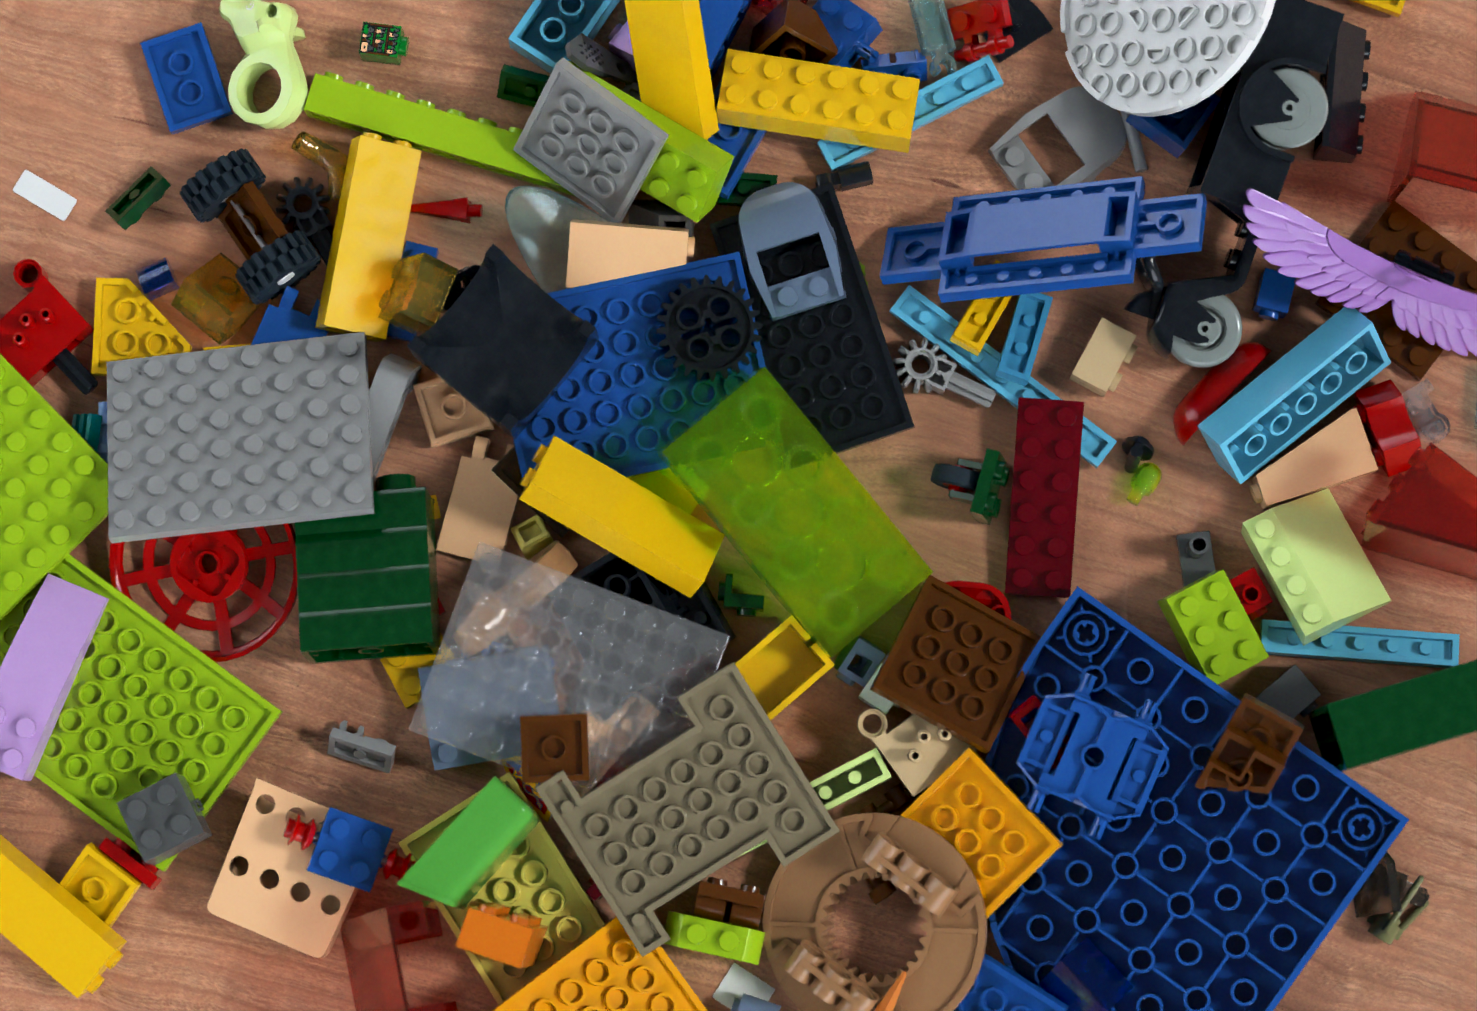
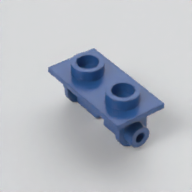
(907, 64)

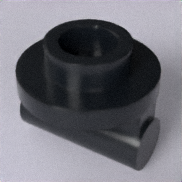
(1138, 450)

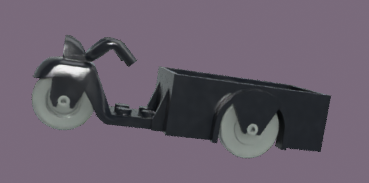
(1261, 112)

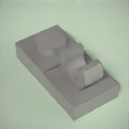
(361, 750)

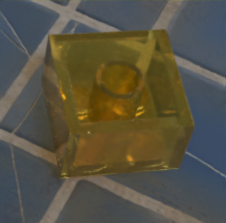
(417, 292)

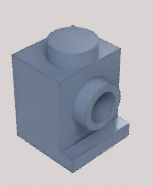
(869, 660)

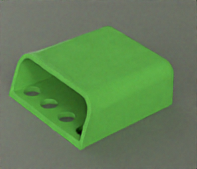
(472, 846)

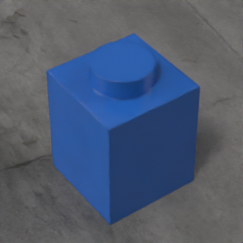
(1273, 295)

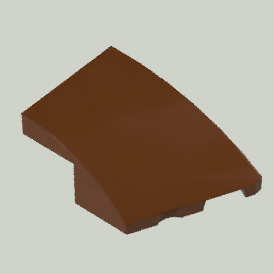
(1251, 748)

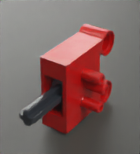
(44, 332)

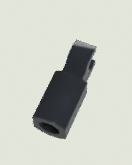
(847, 177)

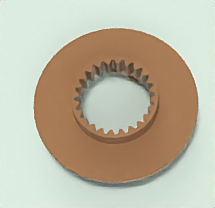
(912, 860)

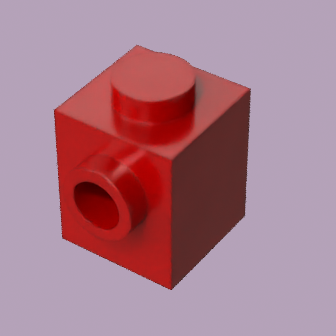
(1251, 593)

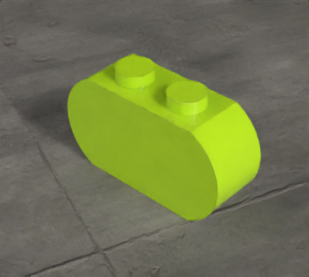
(714, 937)

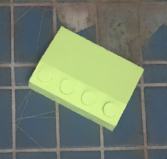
(1314, 565)

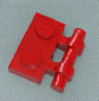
(979, 18)

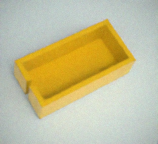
(783, 666)

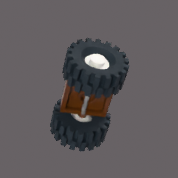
(232, 194)

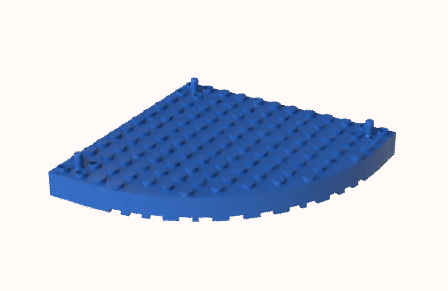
(1209, 889)

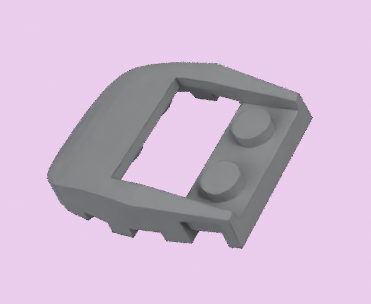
(1087, 125)

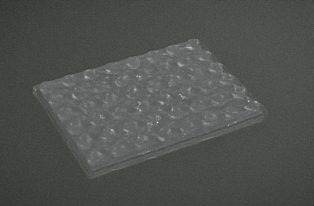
(559, 645)

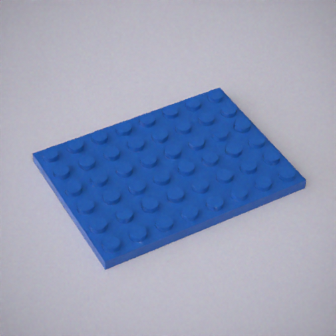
(624, 393)

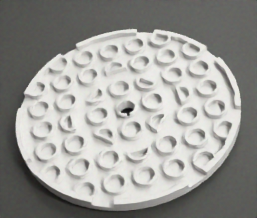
(1159, 53)

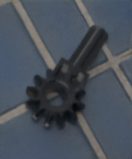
(314, 221)

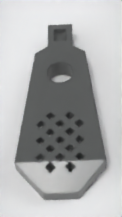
(599, 60)

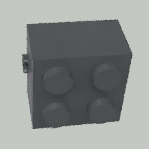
(164, 819)

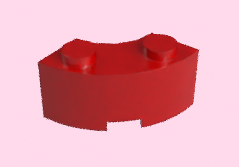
(1387, 426)

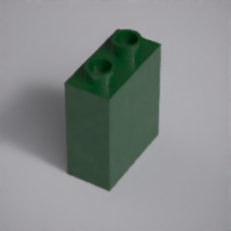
(1398, 718)

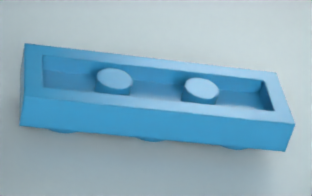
(1023, 337)

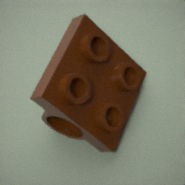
(745, 903)

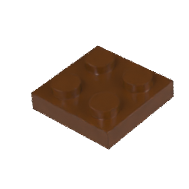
(554, 745)

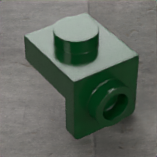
(745, 604)

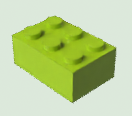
(1213, 627)

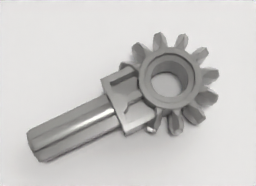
(940, 374)

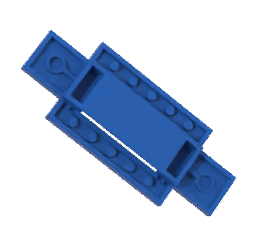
(1041, 219)

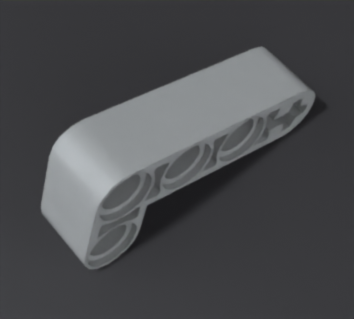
(386, 398)

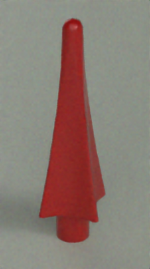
(454, 209)

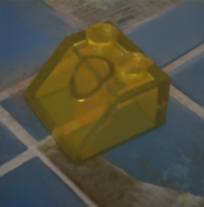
(215, 299)

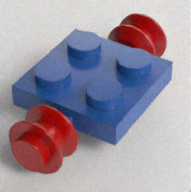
(348, 849)

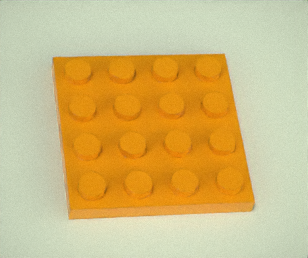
(986, 826)

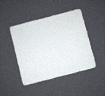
(738, 982)

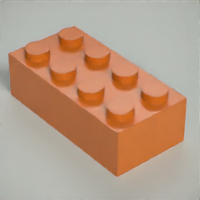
(501, 935)

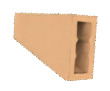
(620, 250)
(1321, 462)

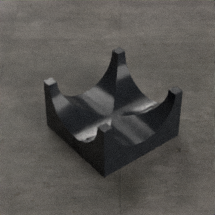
(505, 344)

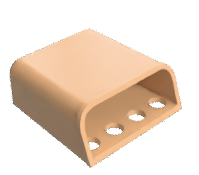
(267, 881)

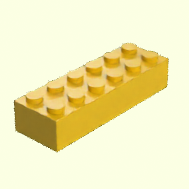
(817, 100)

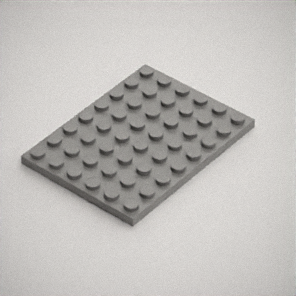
(239, 438)

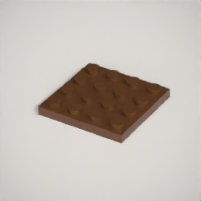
(1404, 231)
(956, 664)

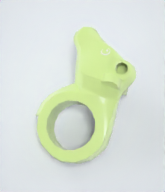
(267, 38)

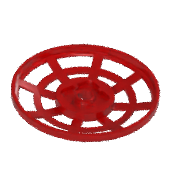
(215, 585)

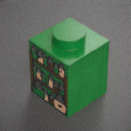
(383, 43)

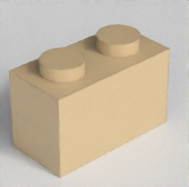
(1103, 357)

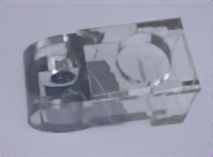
(1425, 418)

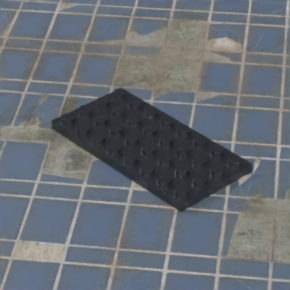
(831, 355)

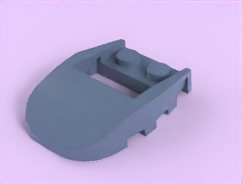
(779, 217)

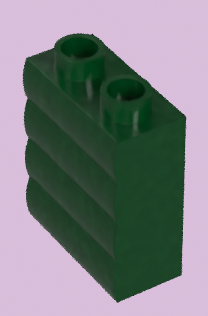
(370, 579)

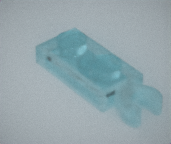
(934, 33)

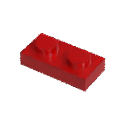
(120, 852)

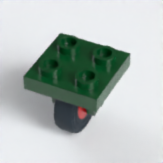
(975, 483)

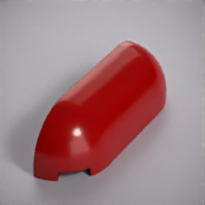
(1215, 388)

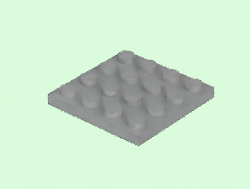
(590, 141)

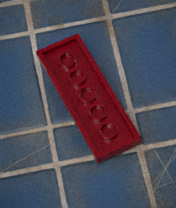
(1044, 497)

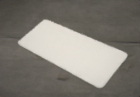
(44, 195)

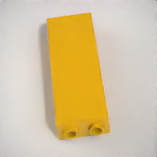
(673, 62)
(368, 234)
(621, 516)
(53, 925)

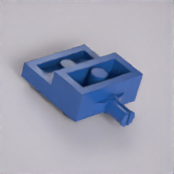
(850, 30)

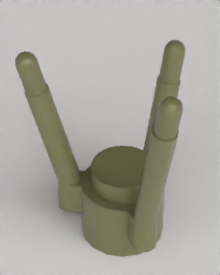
(1387, 926)

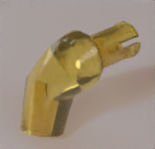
(325, 156)

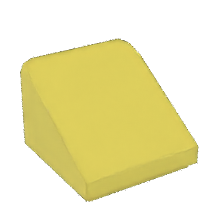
(531, 536)

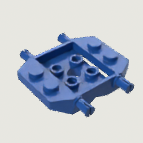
(1098, 728)

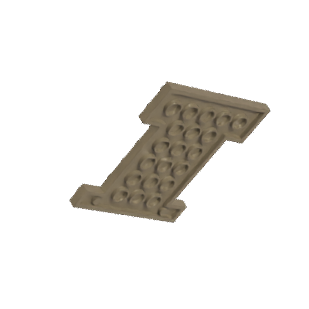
(690, 807)

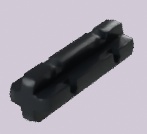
(1424, 267)

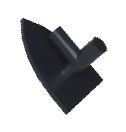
(1027, 26)

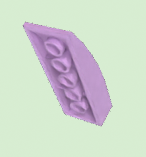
(42, 670)

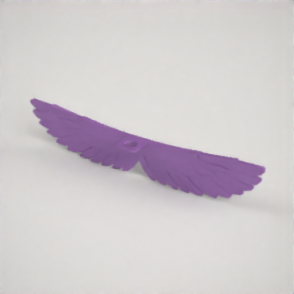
(1359, 277)

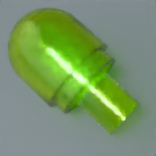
(1144, 482)

